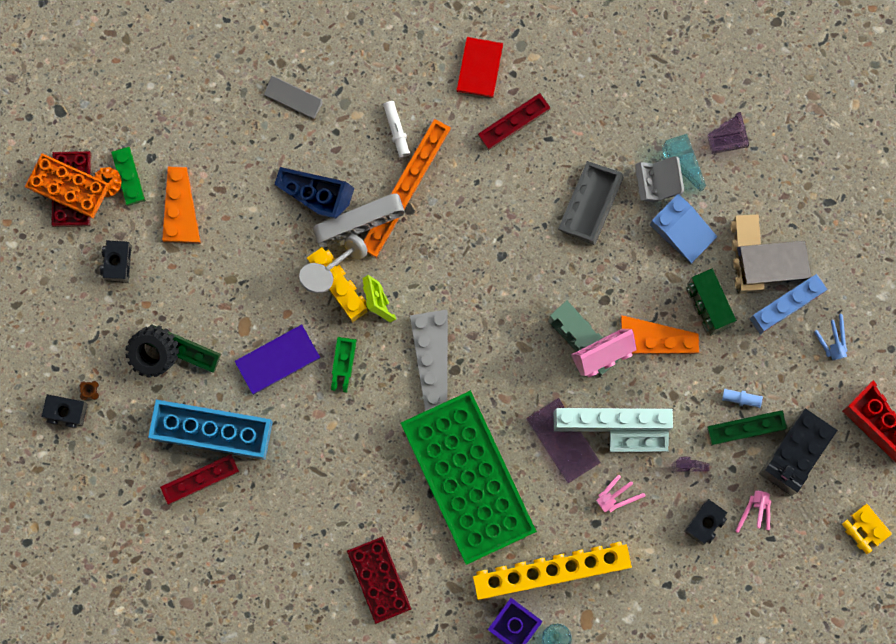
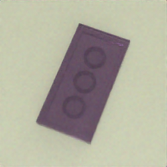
(566, 448)

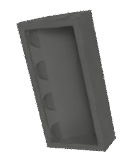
(591, 202)

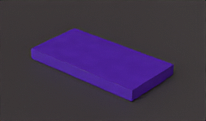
(277, 359)

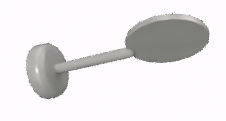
(319, 278)

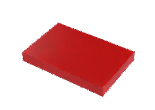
(480, 67)

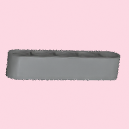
(359, 220)

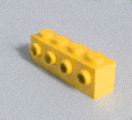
(341, 289)

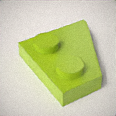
(376, 298)

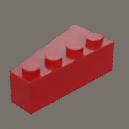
(874, 418)

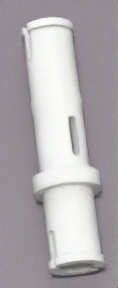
(399, 136)

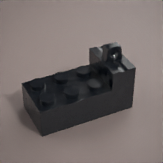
(798, 452)

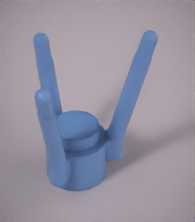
(838, 349)

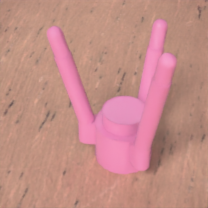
(607, 501)
(760, 501)

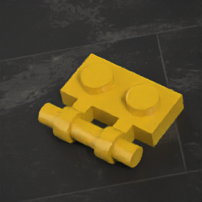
(870, 525)

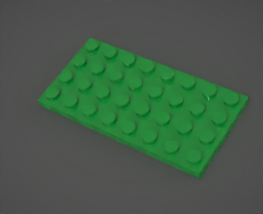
(468, 477)

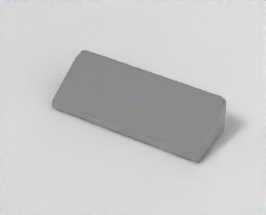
(293, 97)

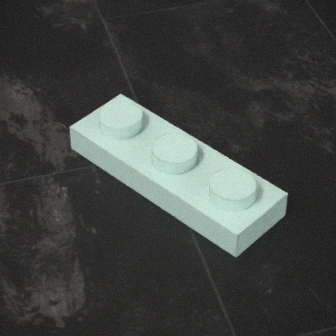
(639, 441)

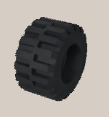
(142, 361)

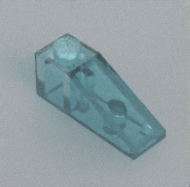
(681, 147)

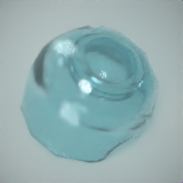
(556, 634)

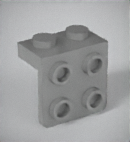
(659, 179)

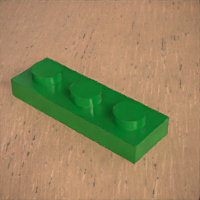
(130, 180)

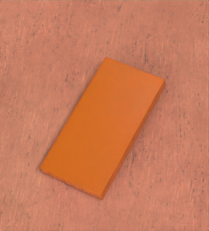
(67, 185)

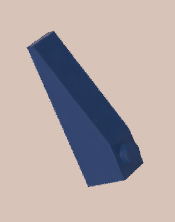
(319, 193)

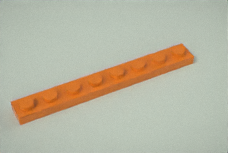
(409, 182)

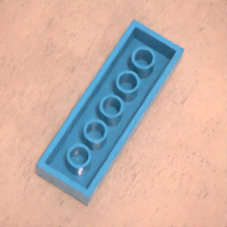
(210, 429)

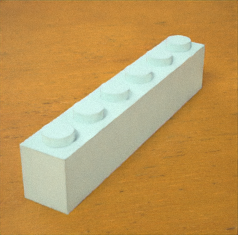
(612, 419)

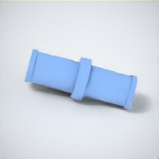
(742, 398)

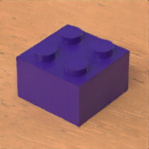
(514, 624)

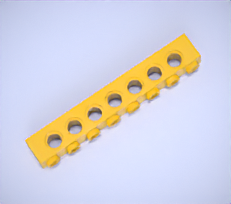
(621, 562)

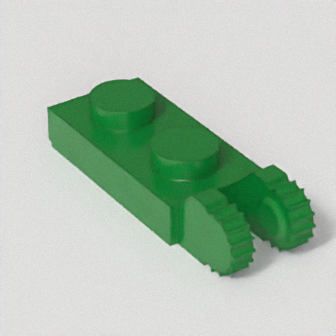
(343, 361)

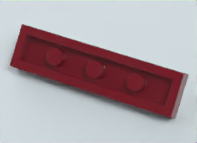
(514, 121)
(199, 479)

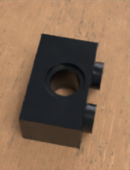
(121, 271)
(55, 404)
(698, 531)

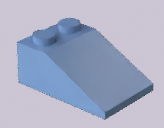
(683, 228)

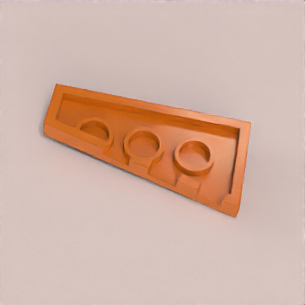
(179, 213)

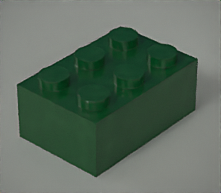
(710, 302)

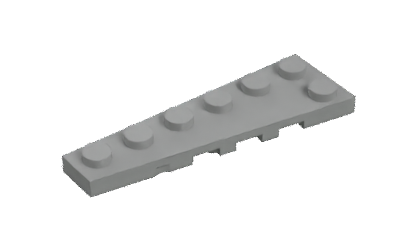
(431, 348)

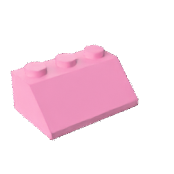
(605, 352)

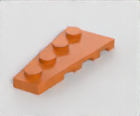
(660, 339)

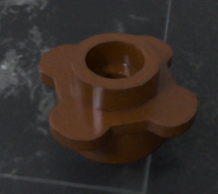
(84, 386)

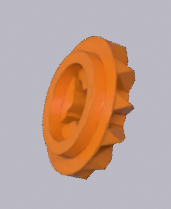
(115, 182)

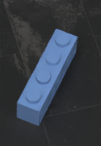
(788, 304)

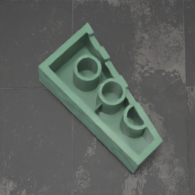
(575, 329)

